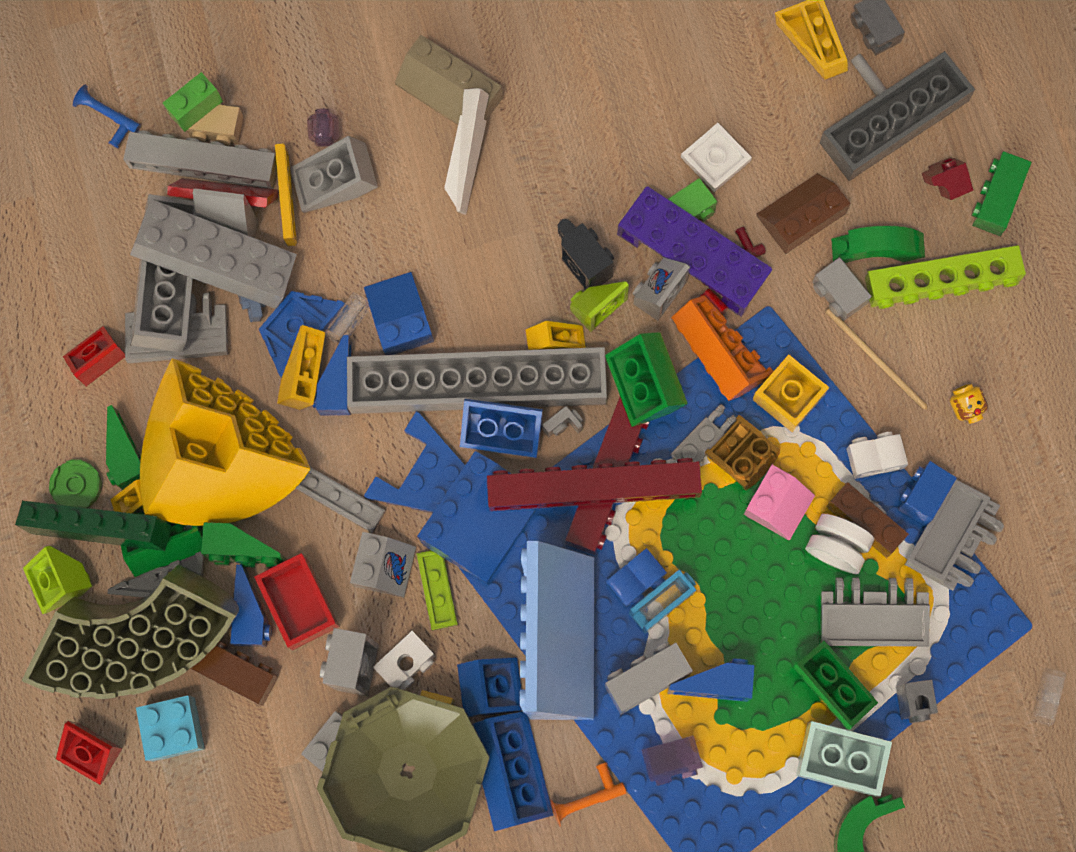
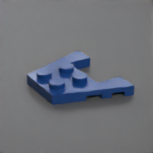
(428, 478)

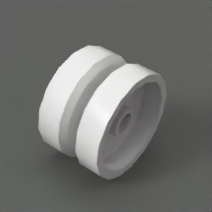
(840, 543)

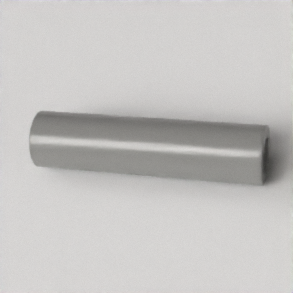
(868, 74)

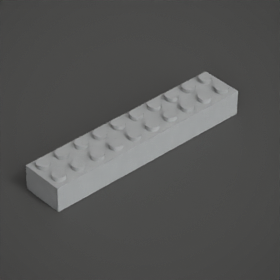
(500, 377)

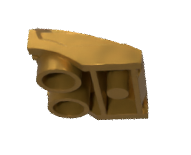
(744, 453)

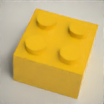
(790, 393)

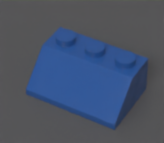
(501, 428)

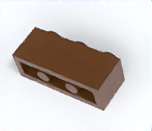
(857, 509)
(237, 673)

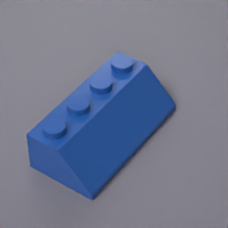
(514, 775)

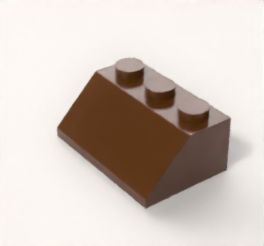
(804, 212)

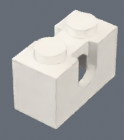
(411, 647)

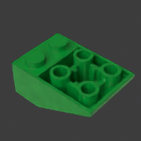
(227, 544)

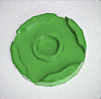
(75, 484)

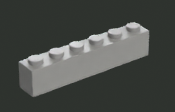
(201, 160)

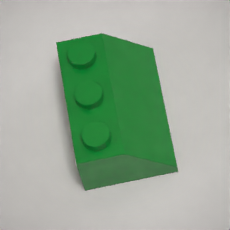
(646, 378)
(182, 543)
(835, 685)

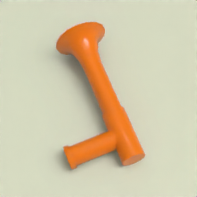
(610, 792)

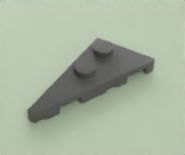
(149, 582)

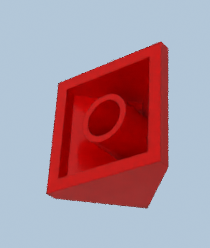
(94, 356)
(86, 751)

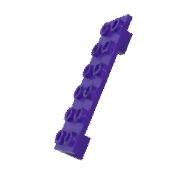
(688, 240)

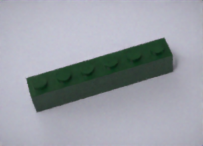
(94, 525)

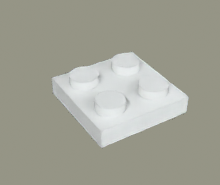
(716, 157)

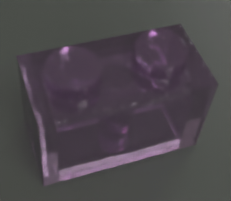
(672, 759)

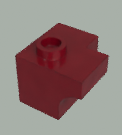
(950, 177)

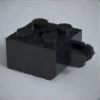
(584, 255)

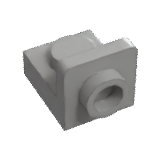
(558, 422)

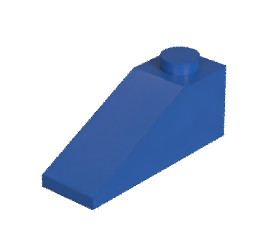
(332, 386)
(251, 622)

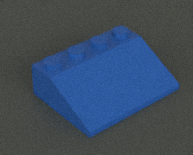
(466, 529)

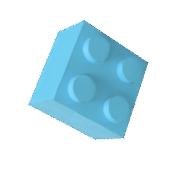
(170, 728)

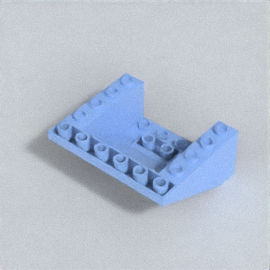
(557, 633)

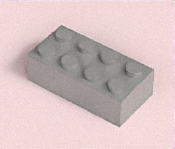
(349, 662)

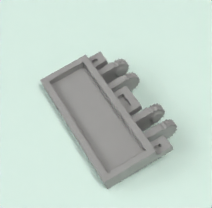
(205, 335)
(955, 532)
(875, 620)

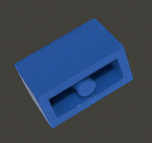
(927, 493)

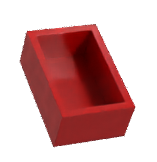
(296, 601)

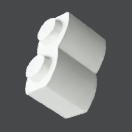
(877, 455)

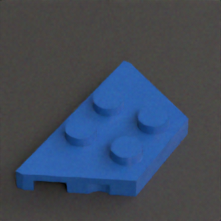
(284, 323)

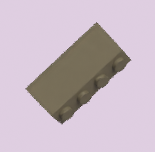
(440, 80)

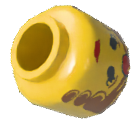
(968, 403)

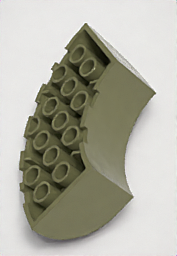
(133, 644)

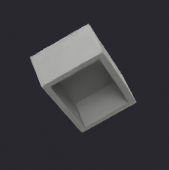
(647, 677)

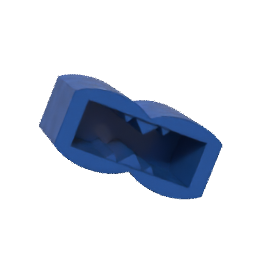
(636, 578)

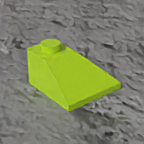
(598, 303)
(56, 578)

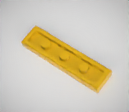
(286, 195)

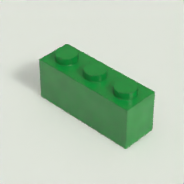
(1000, 193)

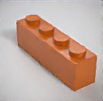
(720, 348)

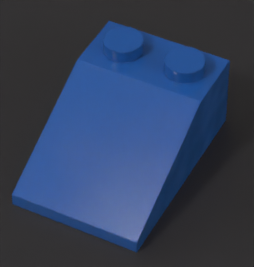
(398, 314)
(723, 682)

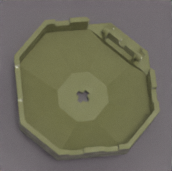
(364, 778)

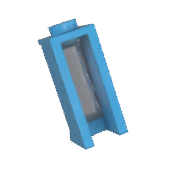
(663, 600)

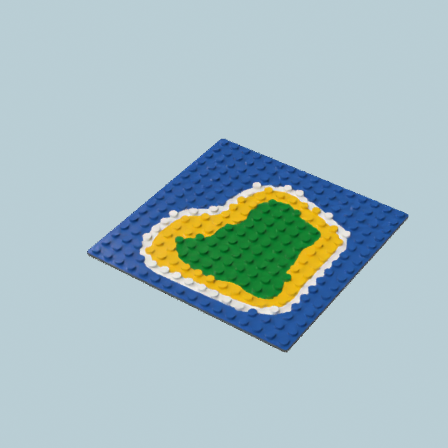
(751, 603)

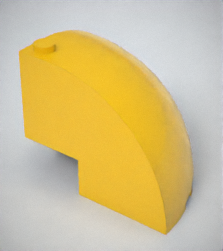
(213, 453)

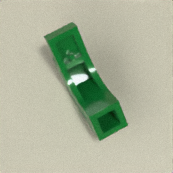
(879, 241)
(858, 817)

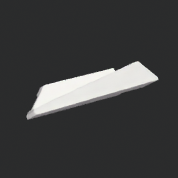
(466, 148)

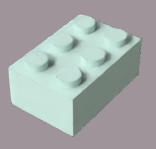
(844, 758)

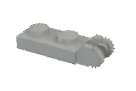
(703, 437)

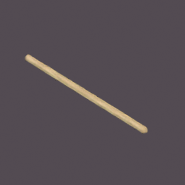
(876, 359)

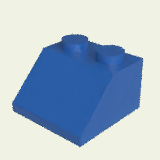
(490, 686)

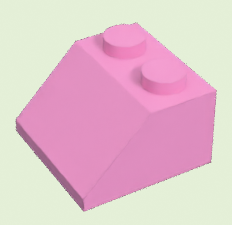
(779, 502)

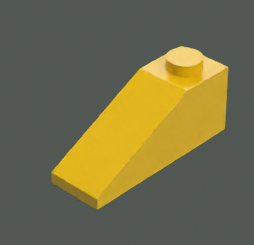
(302, 369)

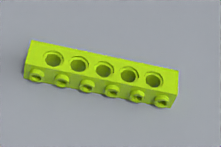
(1006, 259)

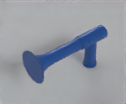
(84, 98)

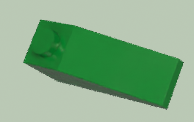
(121, 452)

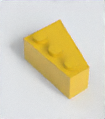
(814, 35)

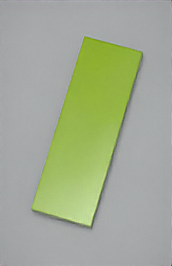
(437, 590)

